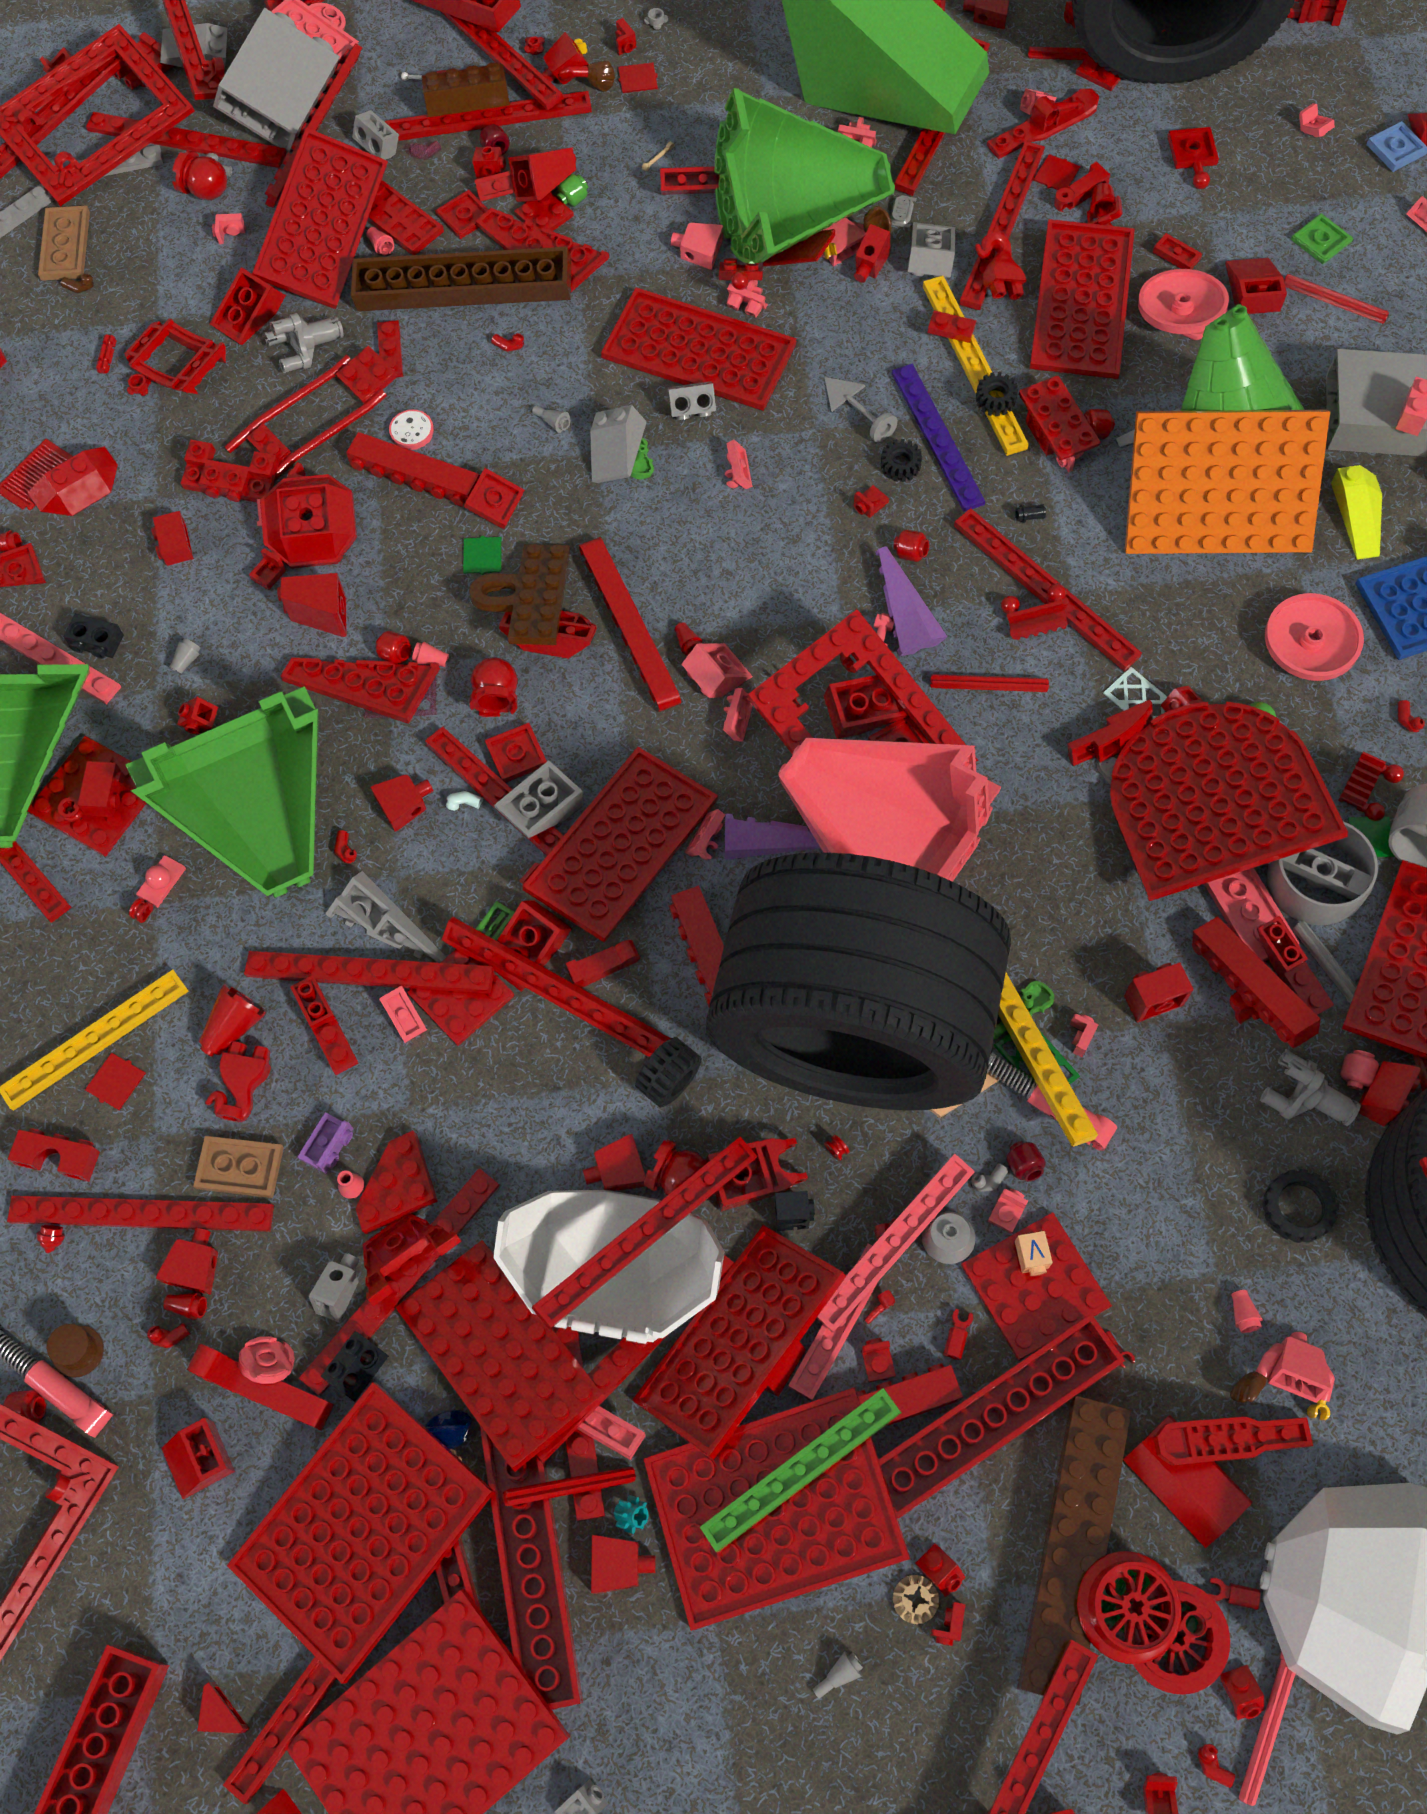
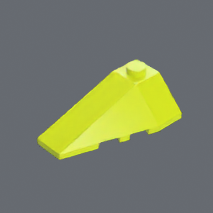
(1360, 507)

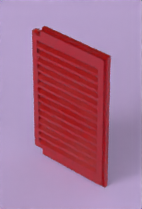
(803, 251)
(29, 471)

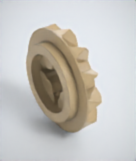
(904, 1606)

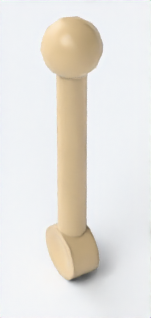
(646, 166)

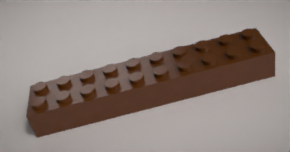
(461, 279)
(1074, 1535)

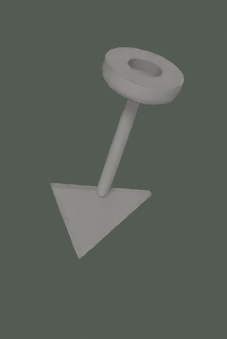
(842, 391)

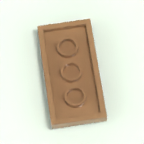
(64, 242)

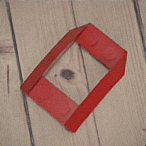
(191, 375)

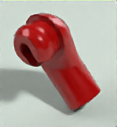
(167, 1338)
(1211, 1768)

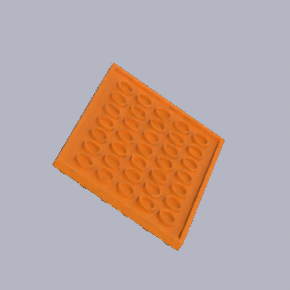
(1225, 481)

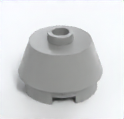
(949, 1237)

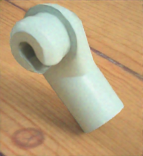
(463, 797)

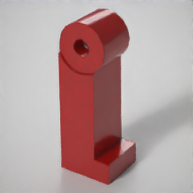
(1082, 188)
(602, 963)

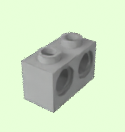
(375, 135)
(691, 393)

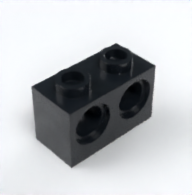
(94, 633)
(793, 1210)
(354, 1366)

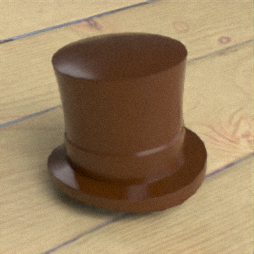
(75, 1349)

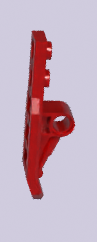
(1046, 120)
(1228, 1439)

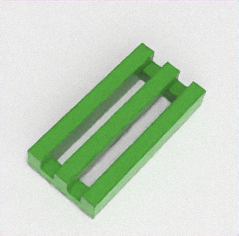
(488, 917)

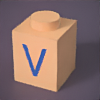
(1033, 1253)

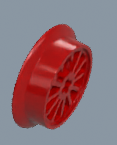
(1090, 1593)
(1217, 1644)

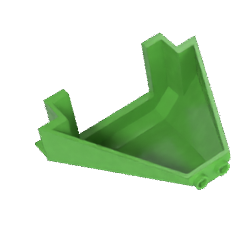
(244, 790)

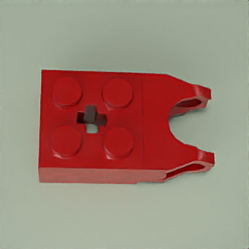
(762, 1176)

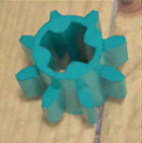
(631, 1514)

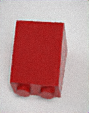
(540, 172)
(315, 602)

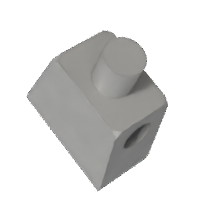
(333, 1292)

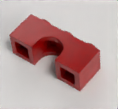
(33, 1147)

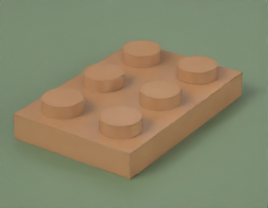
(238, 1166)

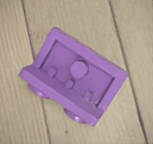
(326, 1142)

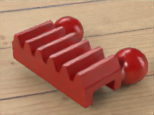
(1037, 618)
(1363, 781)

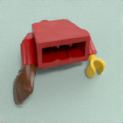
(567, 61)

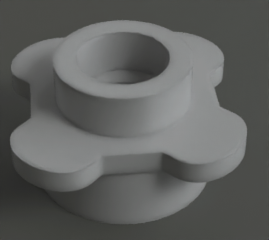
(656, 18)

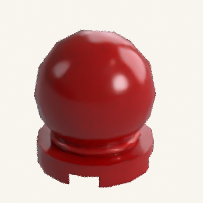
(199, 175)
(494, 687)
(672, 1167)

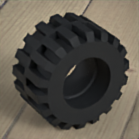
(668, 1072)

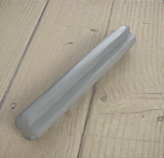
(1325, 959)

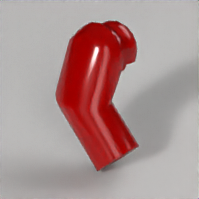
(508, 345)
(1406, 719)
(341, 848)

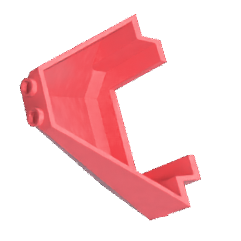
(891, 800)

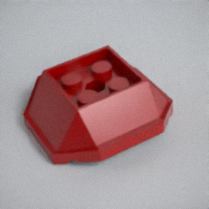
(319, 539)

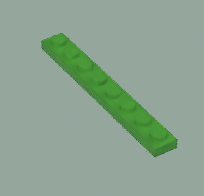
(800, 1470)

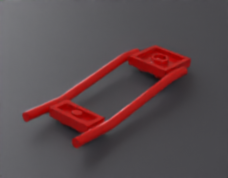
(363, 375)

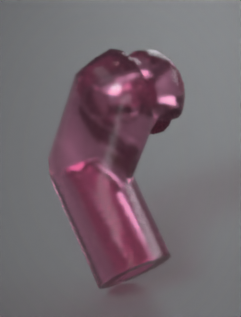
(424, 152)

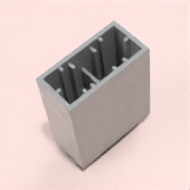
(276, 79)
(1366, 400)

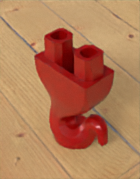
(1002, 272)
(241, 1077)

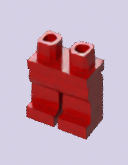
(1318, 11)
(153, 50)

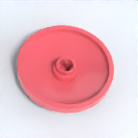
(1182, 301)
(1314, 637)

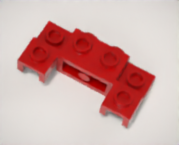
(228, 479)

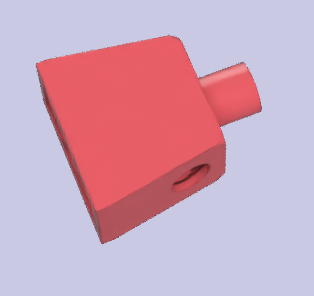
(699, 243)

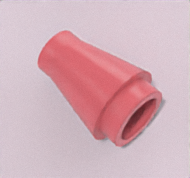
(381, 242)
(427, 654)
(353, 1187)
(1246, 1315)

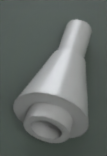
(556, 419)
(843, 1672)

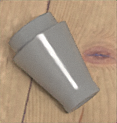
(184, 655)

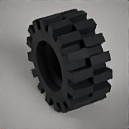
(996, 383)
(901, 449)

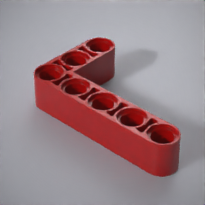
(278, 1396)

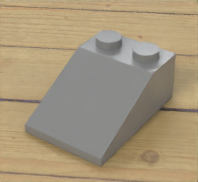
(211, 40)
(931, 250)
(615, 443)
(541, 801)

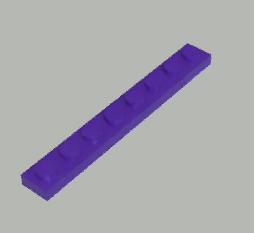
(938, 437)

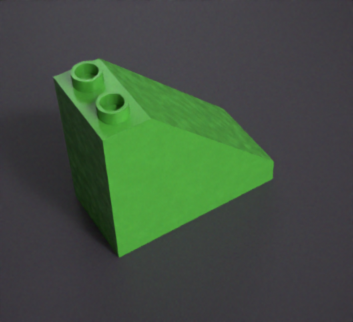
(886, 60)

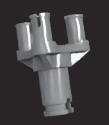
(302, 338)
(1309, 1093)

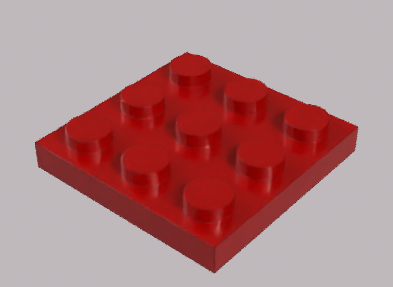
(462, 1012)

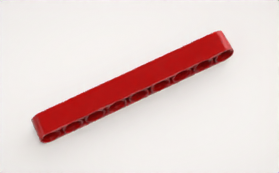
(631, 624)

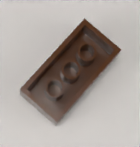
(465, 89)

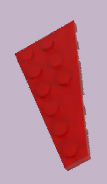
(523, 235)
(371, 685)

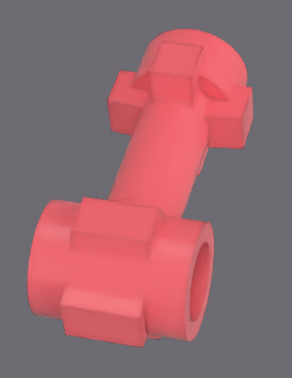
(884, 624)

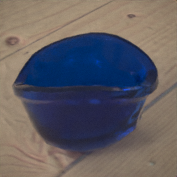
(450, 1427)

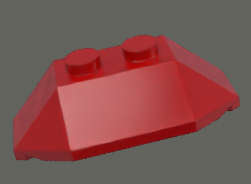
(75, 483)
(573, 635)

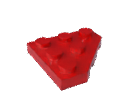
(397, 1185)

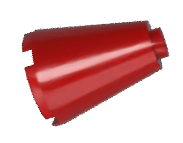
(229, 1020)

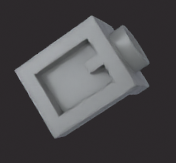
(586, 1800)

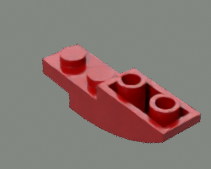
(1112, 738)
(1290, 965)
(324, 1025)

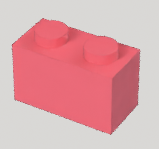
(1414, 408)

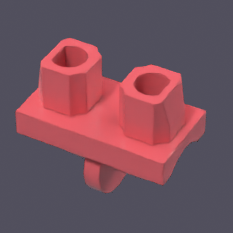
(859, 132)
(750, 295)

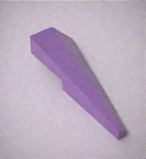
(913, 620)
(762, 838)

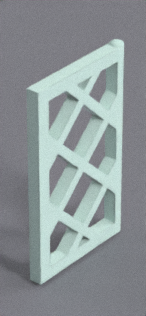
(1124, 704)

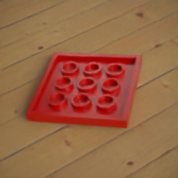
(92, 831)
(1041, 1306)

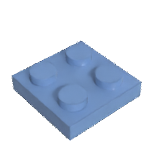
(1397, 146)

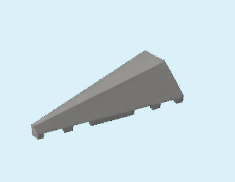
(368, 906)

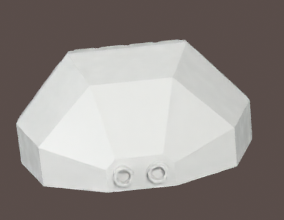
(647, 1300)
(1353, 1599)

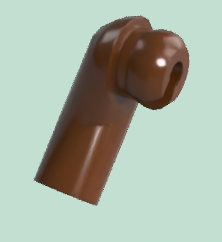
(78, 286)

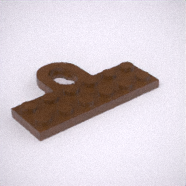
(537, 594)

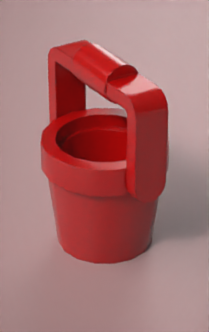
(1104, 205)

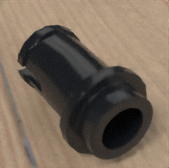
(1033, 512)

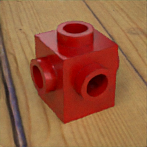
(488, 161)
(197, 715)

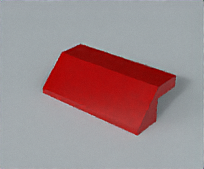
(1195, 1492)

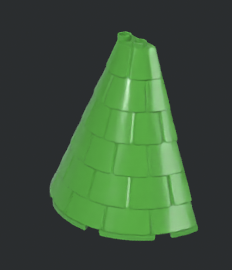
(788, 177)
(1236, 370)
(31, 725)

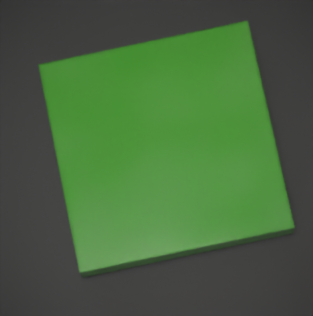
(1322, 238)

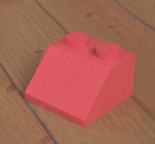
(715, 669)

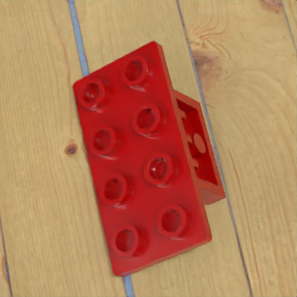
(1057, 419)

